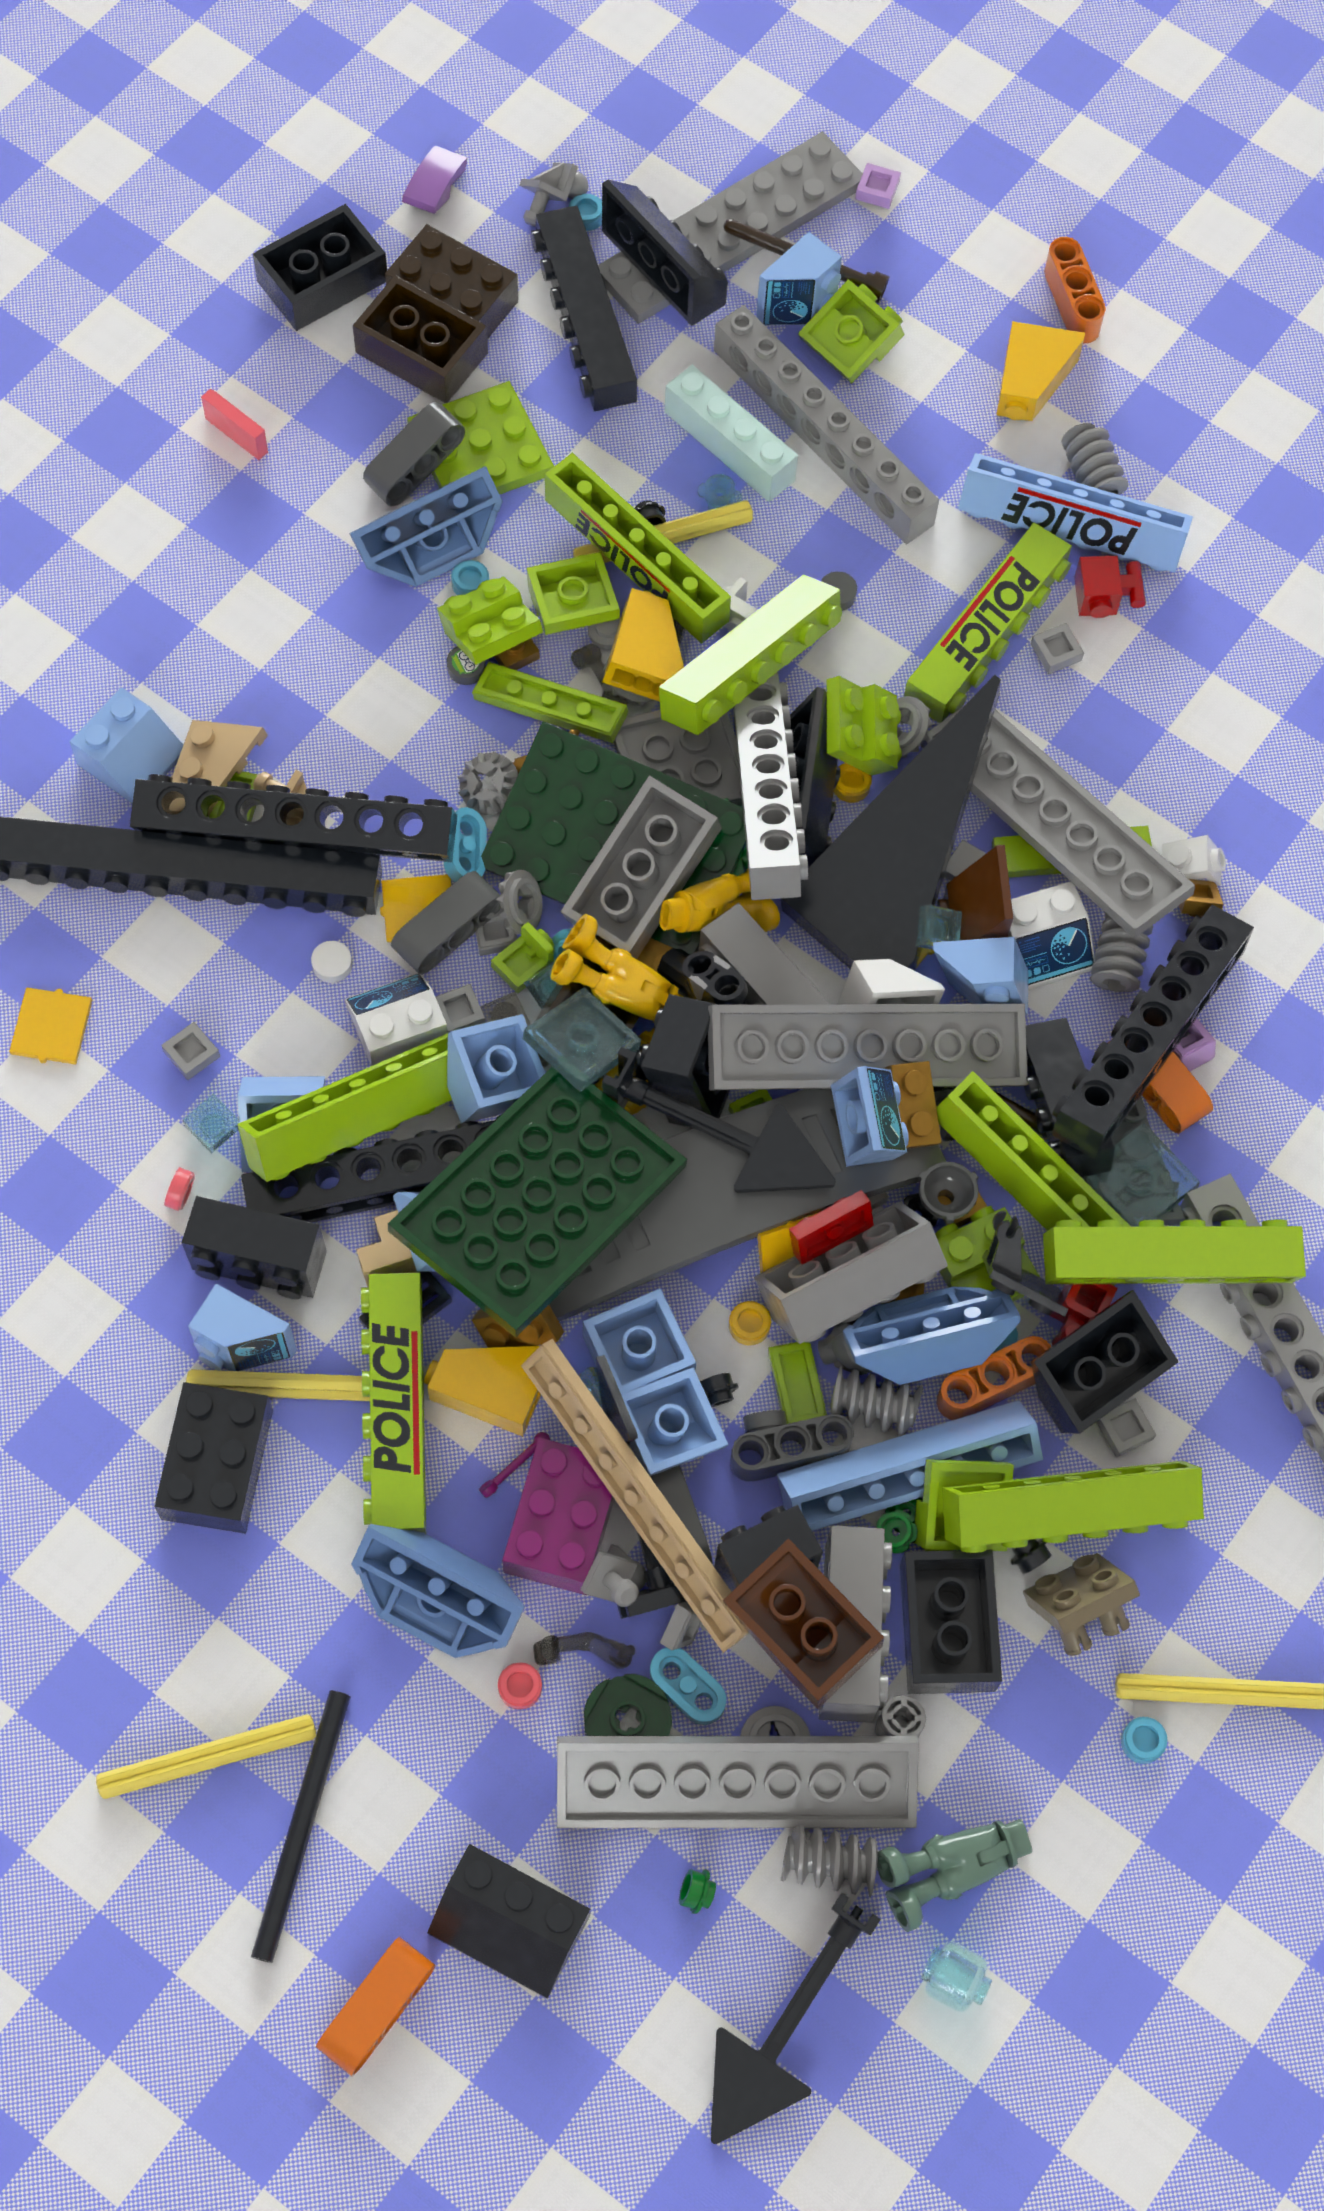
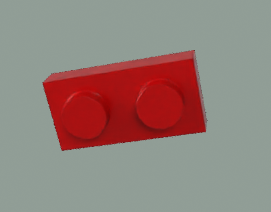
(831, 1227)

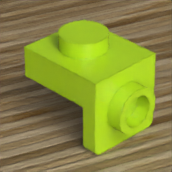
(524, 957)

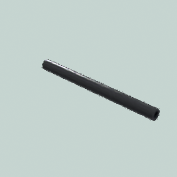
(300, 1827)

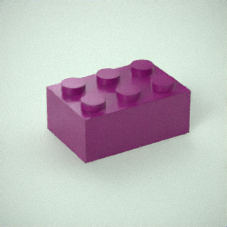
(558, 1519)

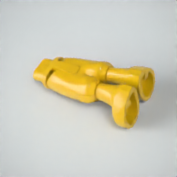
(706, 901)
(627, 982)

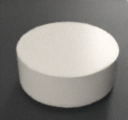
(331, 961)

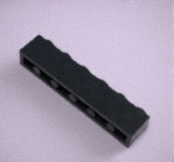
(585, 309)

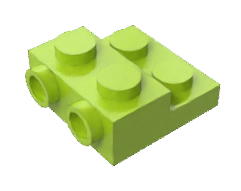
(852, 330)
(572, 593)
(488, 620)
(862, 726)
(965, 1248)
(949, 1473)

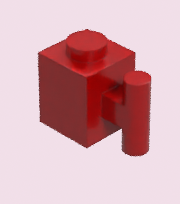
(1101, 586)
(1083, 1304)

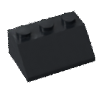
(1101, 1365)
(508, 1921)

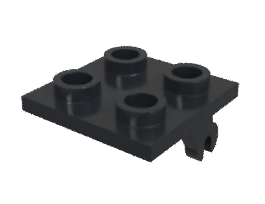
(1006, 1269)

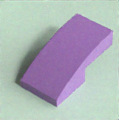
(433, 179)

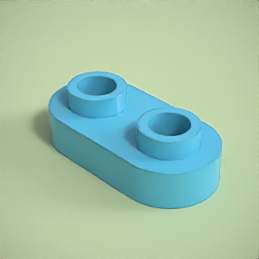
(469, 846)
(688, 1686)

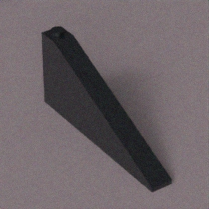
(894, 856)

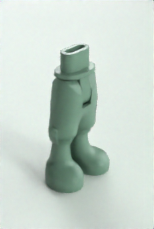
(961, 1864)

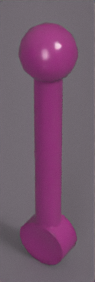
(491, 1486)

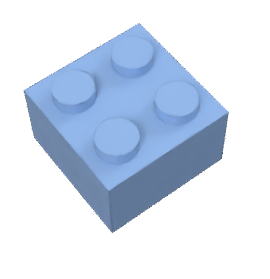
(639, 1341)

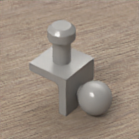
(555, 184)
(615, 1577)

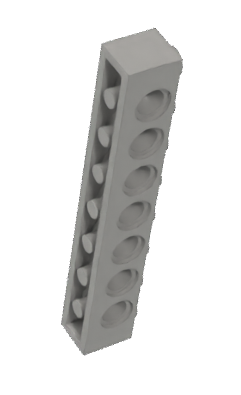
(825, 424)
(769, 793)
(1224, 1201)

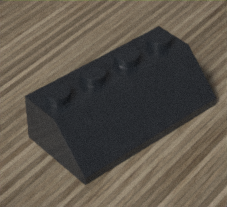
(662, 252)
(815, 772)

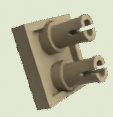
(1081, 1594)

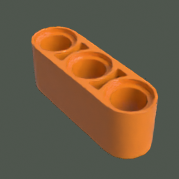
(1074, 288)
(1177, 1096)
(981, 1392)
(375, 2006)

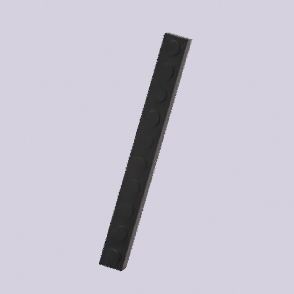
(189, 866)

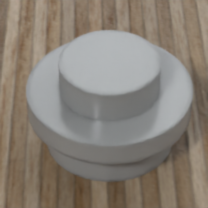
(603, 634)

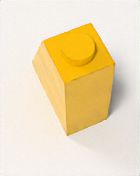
(1035, 367)
(644, 646)
(486, 1385)

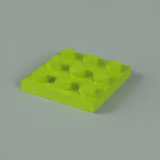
(495, 437)

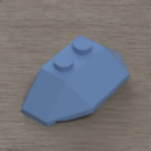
(432, 531)
(931, 1333)
(436, 1591)

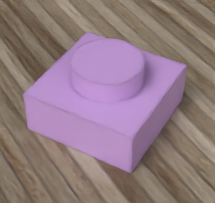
(878, 185)

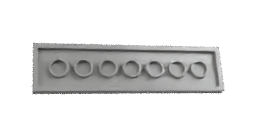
(770, 200)
(1074, 830)
(823, 1042)
(737, 1781)

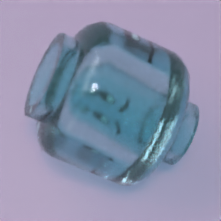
(956, 1976)

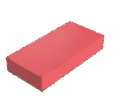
(234, 424)

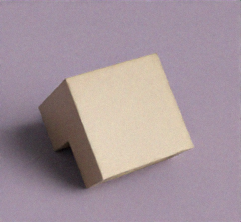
(388, 1254)

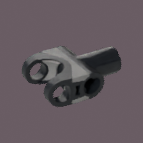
(703, 977)

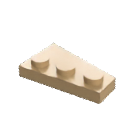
(214, 754)

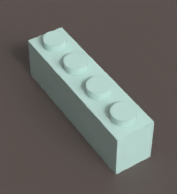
(730, 433)

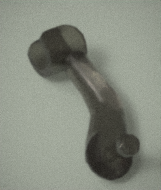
(591, 657)
(612, 1652)

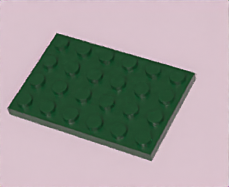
(571, 803)
(537, 1198)

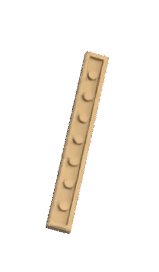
(635, 1492)

